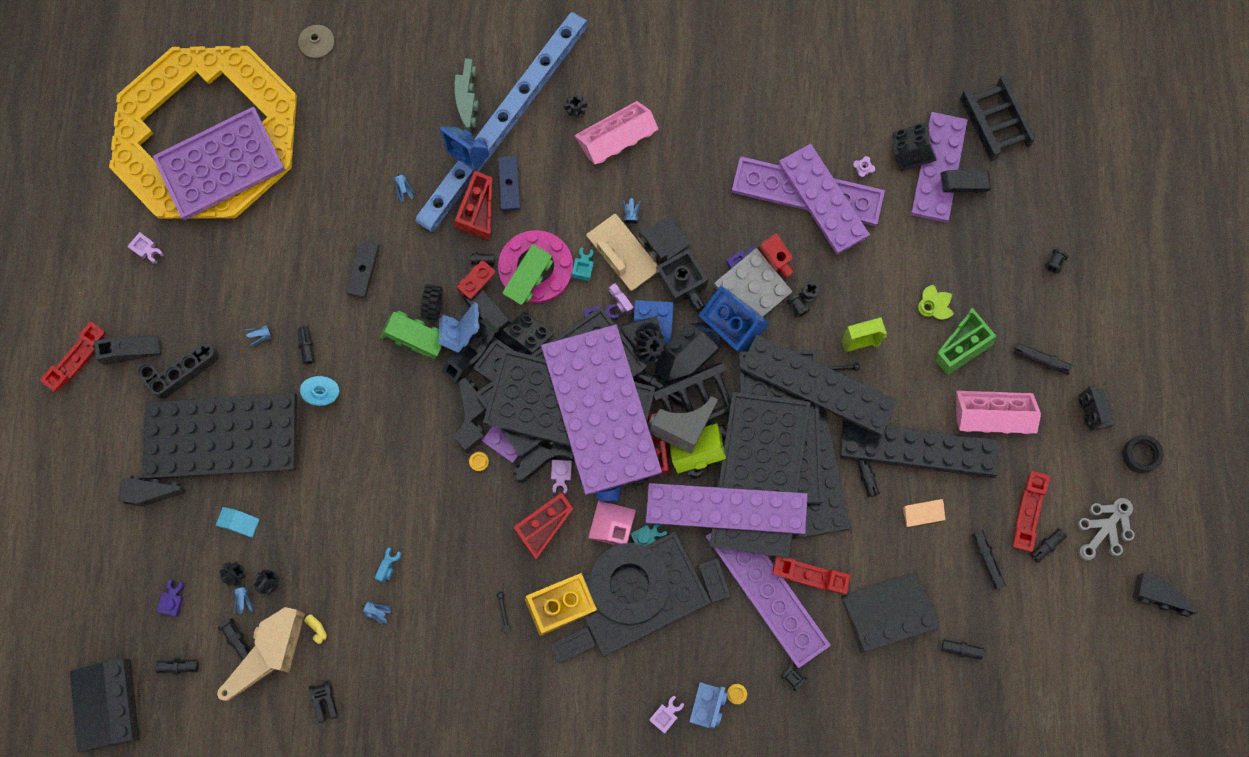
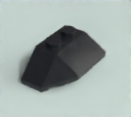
(687, 352)

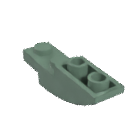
(465, 97)

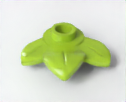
(937, 302)

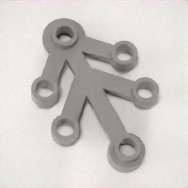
(1108, 527)

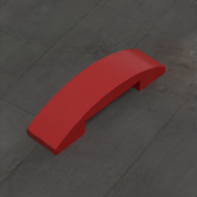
(75, 359)
(1029, 511)
(811, 575)

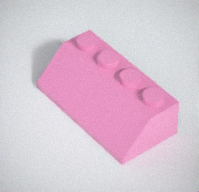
(616, 132)
(997, 412)

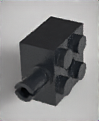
(687, 288)

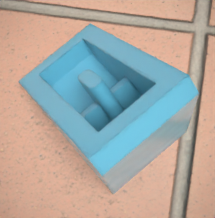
(237, 522)

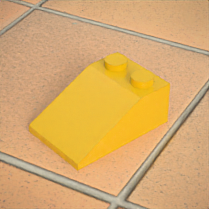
(560, 604)

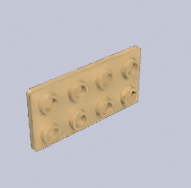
(623, 252)

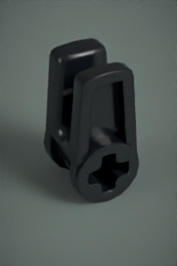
(317, 700)

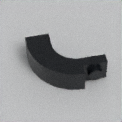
(463, 362)

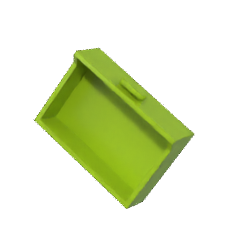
(864, 335)
(706, 451)

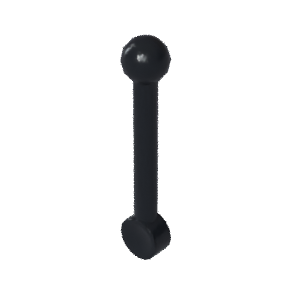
(855, 366)
(500, 595)

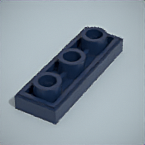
(509, 174)

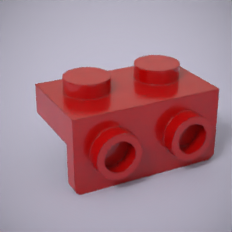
(475, 280)

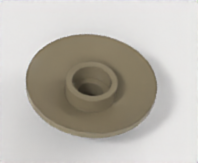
(319, 47)

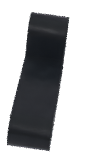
(181, 367)

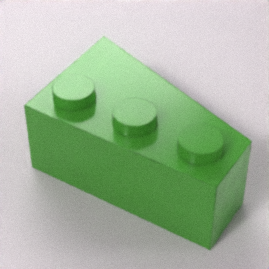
(528, 274)
(412, 334)
(965, 343)

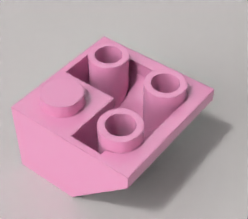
(612, 523)

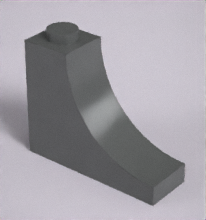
(681, 428)

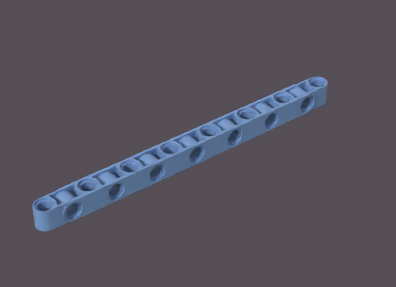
(512, 109)

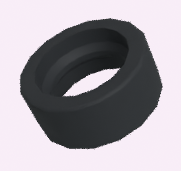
(1155, 447)

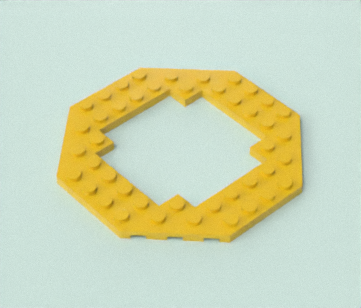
(163, 80)

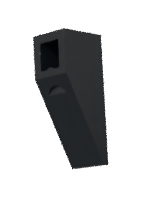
(126, 348)
(143, 493)
(1159, 592)

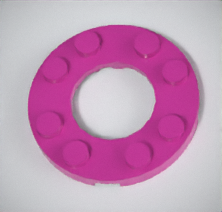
(561, 256)

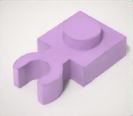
(143, 246)
(623, 303)
(560, 473)
(664, 716)

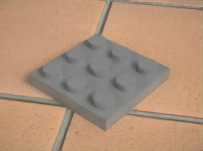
(755, 283)

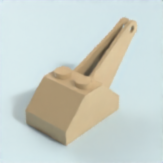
(273, 650)

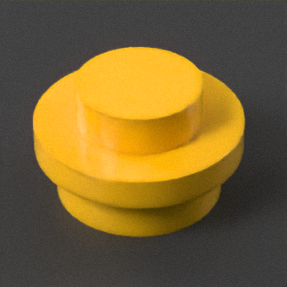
(479, 461)
(736, 694)

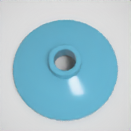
(319, 390)

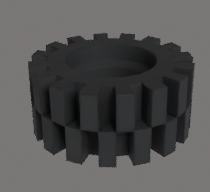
(431, 302)

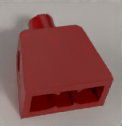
(773, 249)

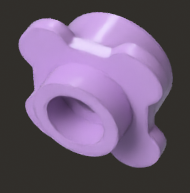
(864, 171)

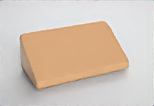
(924, 513)

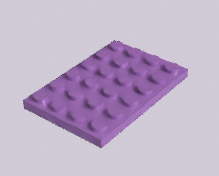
(218, 163)

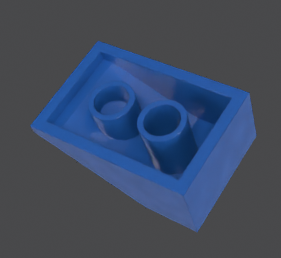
(464, 147)
(662, 310)
(733, 319)

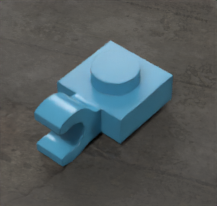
(385, 570)

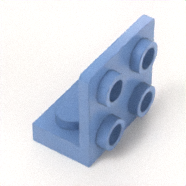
(455, 333)
(707, 706)

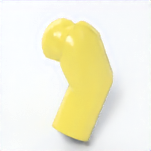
(320, 634)

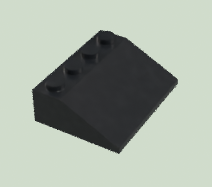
(890, 612)
(104, 705)

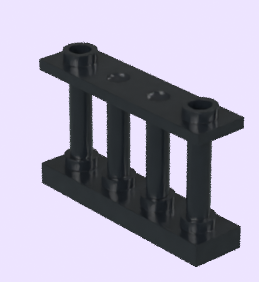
(984, 131)
(698, 379)

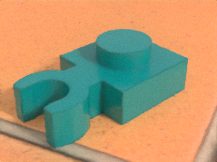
(583, 267)
(646, 536)

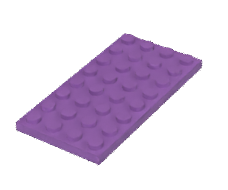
(601, 409)

